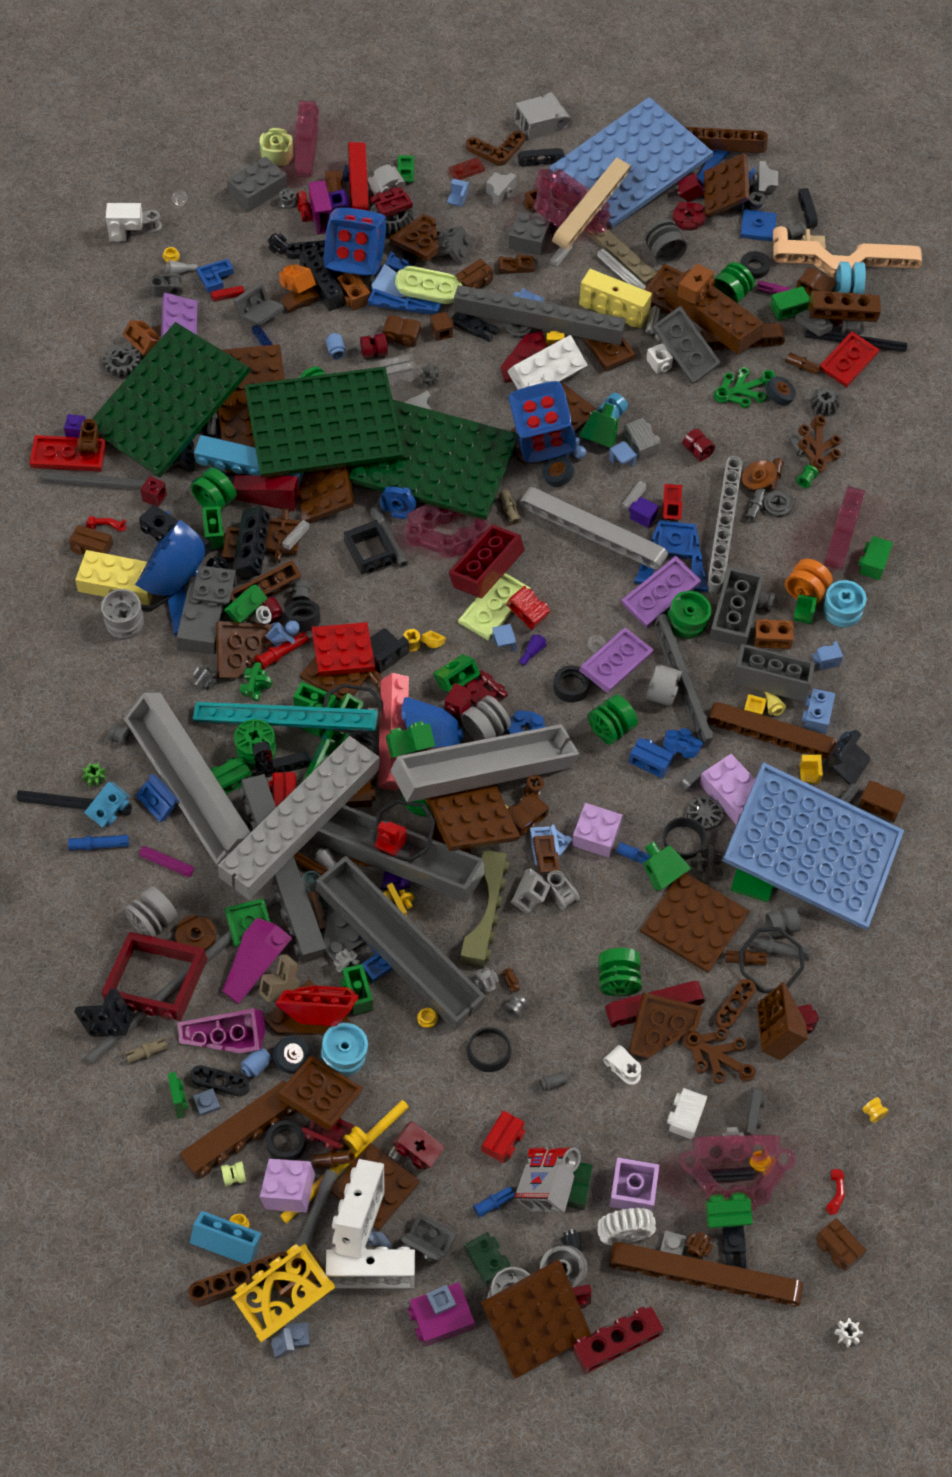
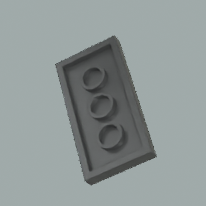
(686, 344)

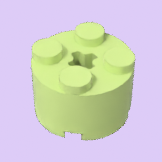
(277, 146)

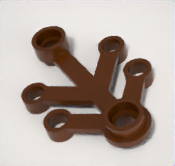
(818, 446)
(716, 1054)

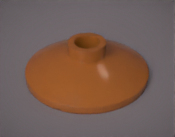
(759, 475)

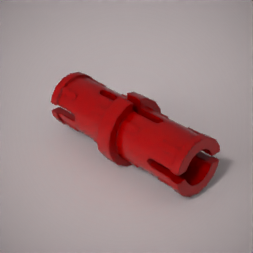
(304, 206)

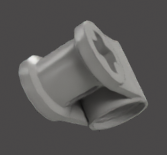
(147, 223)
(564, 892)

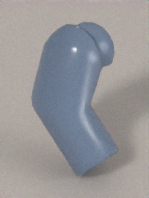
(379, 1239)

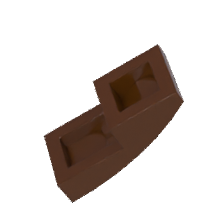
(520, 264)
(294, 300)
(545, 853)

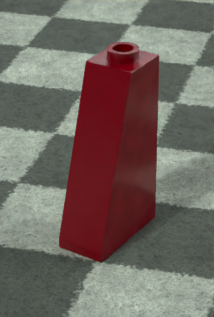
(270, 491)

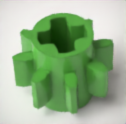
(94, 779)

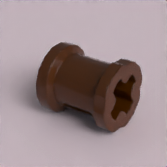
(531, 785)

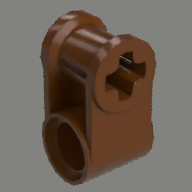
(88, 439)

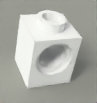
(659, 358)

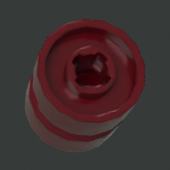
(373, 345)
(698, 444)

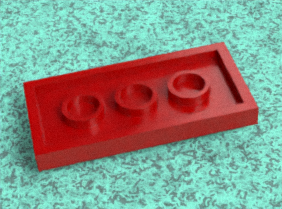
(63, 454)

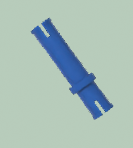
(98, 842)

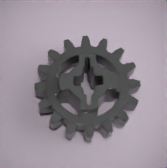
(121, 360)

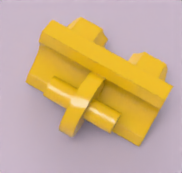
(399, 902)

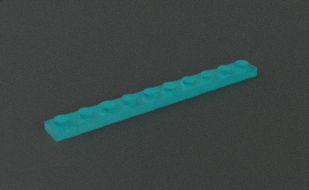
(286, 715)

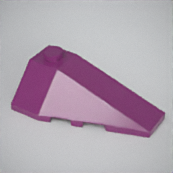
(256, 952)
(231, 1032)

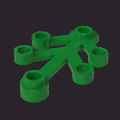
(742, 388)

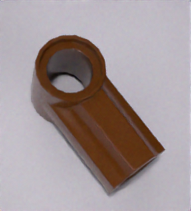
(333, 180)

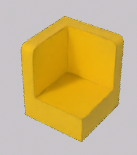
(811, 769)

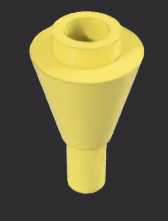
(774, 704)

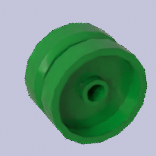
(213, 489)
(689, 614)

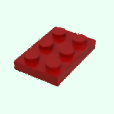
(849, 359)

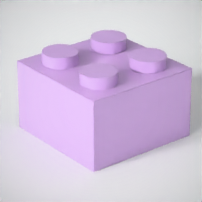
(597, 830)
(634, 1184)
(287, 1185)

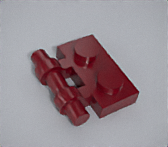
(392, 201)
(479, 691)

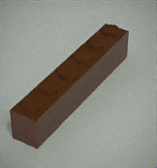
(235, 1133)

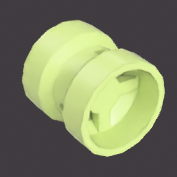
(238, 1170)

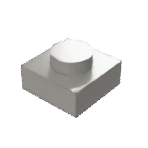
(673, 1243)

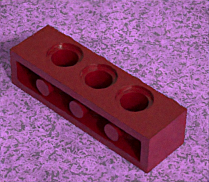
(591, 1360)

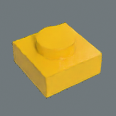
(553, 337)
(433, 639)
(755, 704)

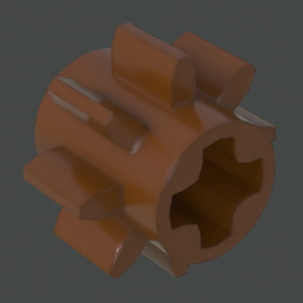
(699, 1245)

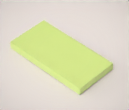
(492, 608)

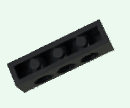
(326, 285)
(159, 523)
(251, 542)

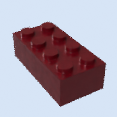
(486, 561)

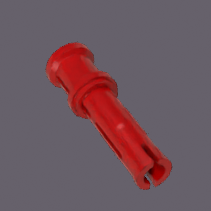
(275, 654)

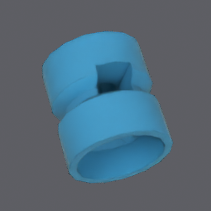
(618, 401)

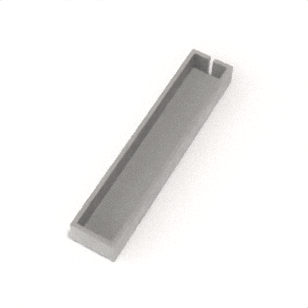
(483, 762)
(187, 775)
(298, 818)

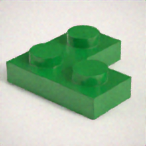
(178, 1095)

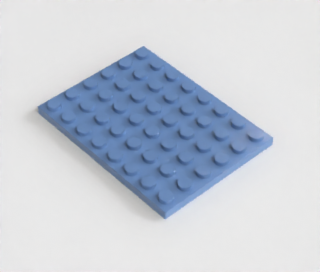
(651, 143)
(813, 846)

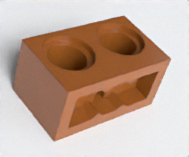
(354, 290)
(141, 336)
(772, 637)

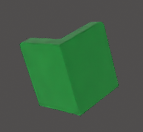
(804, 609)

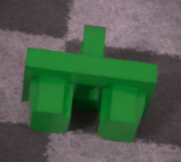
(257, 681)

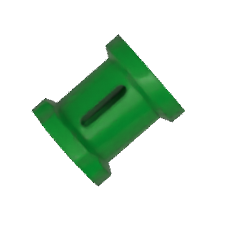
(807, 476)

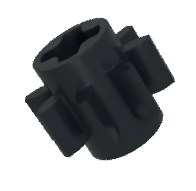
(277, 242)
(217, 562)

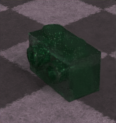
(486, 1257)

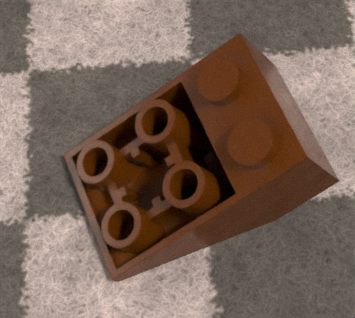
(780, 1023)

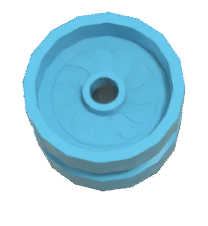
(850, 279)
(844, 603)
(344, 1048)

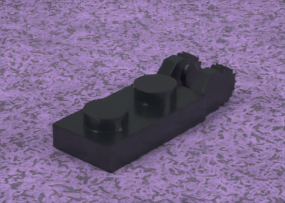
(474, 326)
(734, 1243)

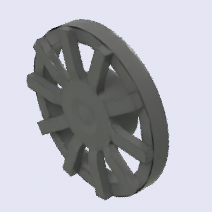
(705, 812)

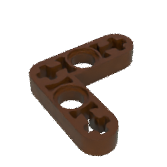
(495, 152)

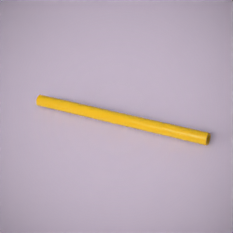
(373, 1134)

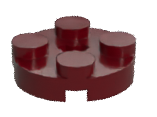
(688, 208)

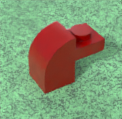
(672, 502)
(390, 838)

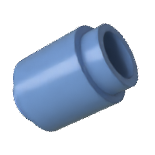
(335, 346)
(255, 1063)

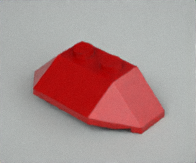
(317, 1004)

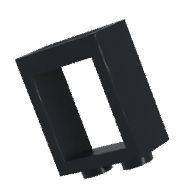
(362, 534)

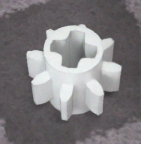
(853, 1329)

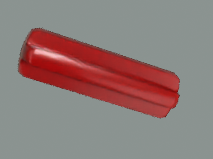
(227, 293)

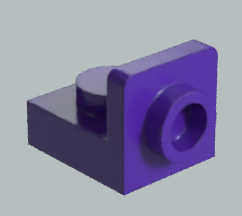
(398, 882)

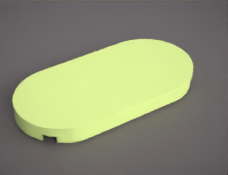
(427, 284)

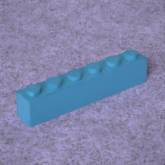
(229, 456)

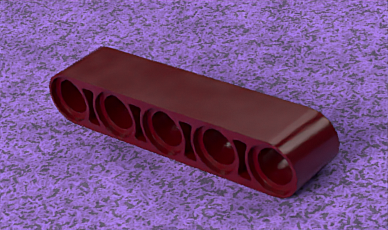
(626, 1010)

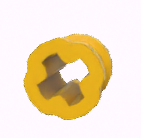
(413, 637)

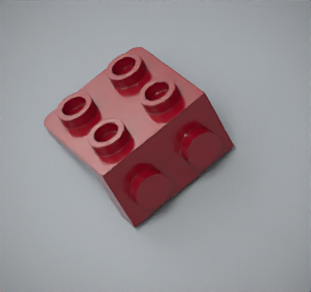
(332, 1138)

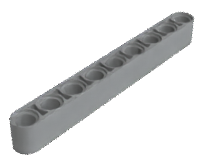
(724, 525)
(594, 528)

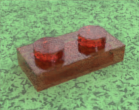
(467, 169)

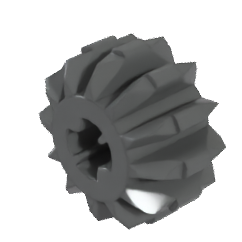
(825, 401)

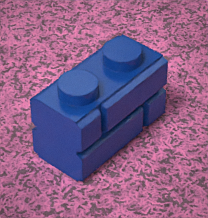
(651, 757)

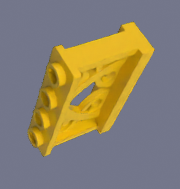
(312, 1292)

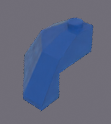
(444, 727)

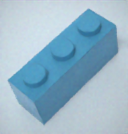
(225, 1238)

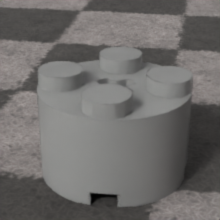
(384, 179)
(663, 685)
(572, 1257)

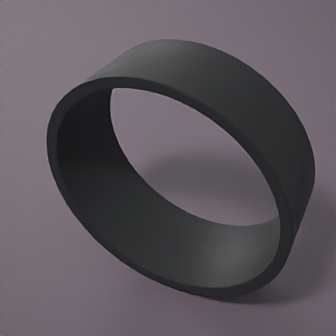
(686, 822)
(484, 1066)

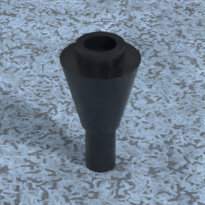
(572, 1238)

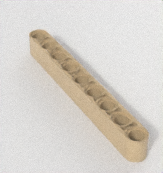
(591, 203)

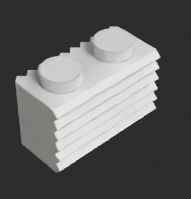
(687, 1113)

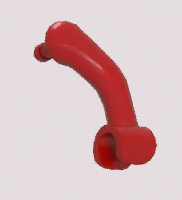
(93, 521)
(834, 1205)

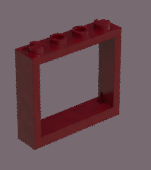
(165, 948)

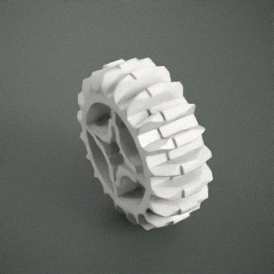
(626, 1226)

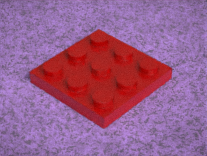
(343, 649)

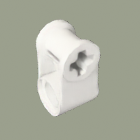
(621, 1063)

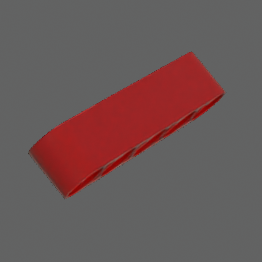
(358, 175)

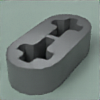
(693, 778)

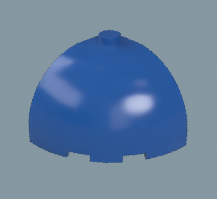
(173, 561)

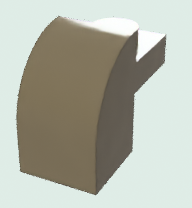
(274, 984)

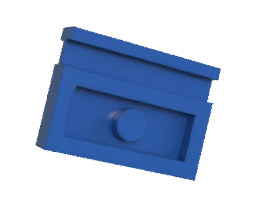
(157, 798)

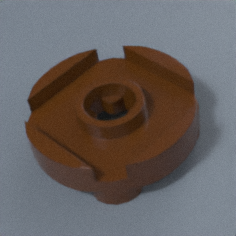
(198, 924)

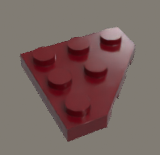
(527, 347)

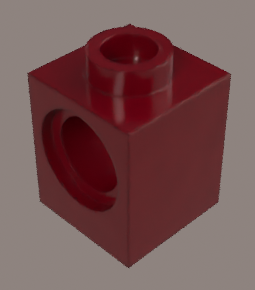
(153, 491)

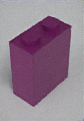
(319, 205)
(445, 1325)

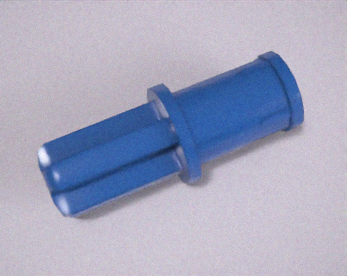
(632, 853)
(494, 1201)

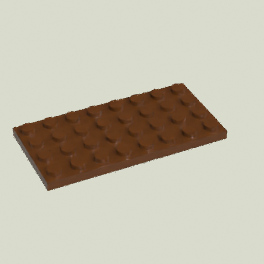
(234, 415)

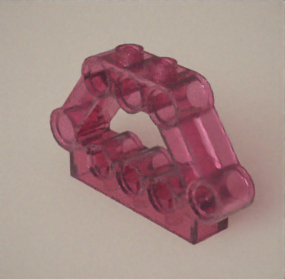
(306, 138)
(570, 191)
(844, 527)
(421, 531)
(767, 1181)

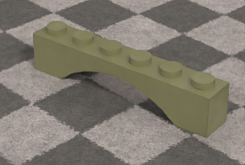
(476, 944)

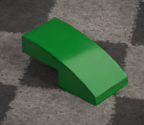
(406, 168)

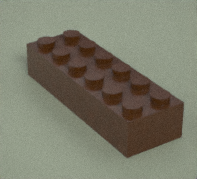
(718, 316)

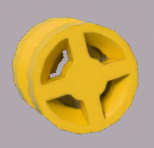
(875, 1110)
(356, 1139)

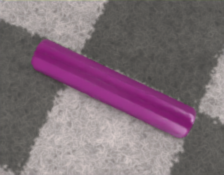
(166, 861)

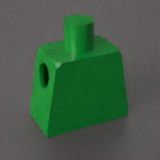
(601, 426)
(663, 865)

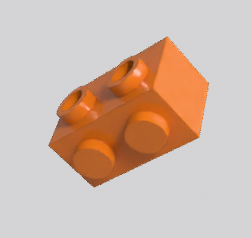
(296, 278)

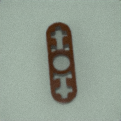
(735, 995)

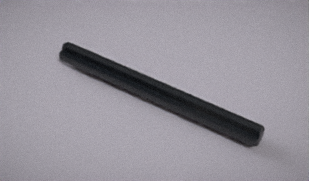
(878, 343)
(60, 800)

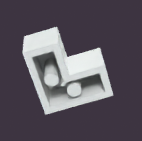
(121, 218)

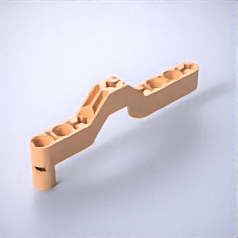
(871, 254)

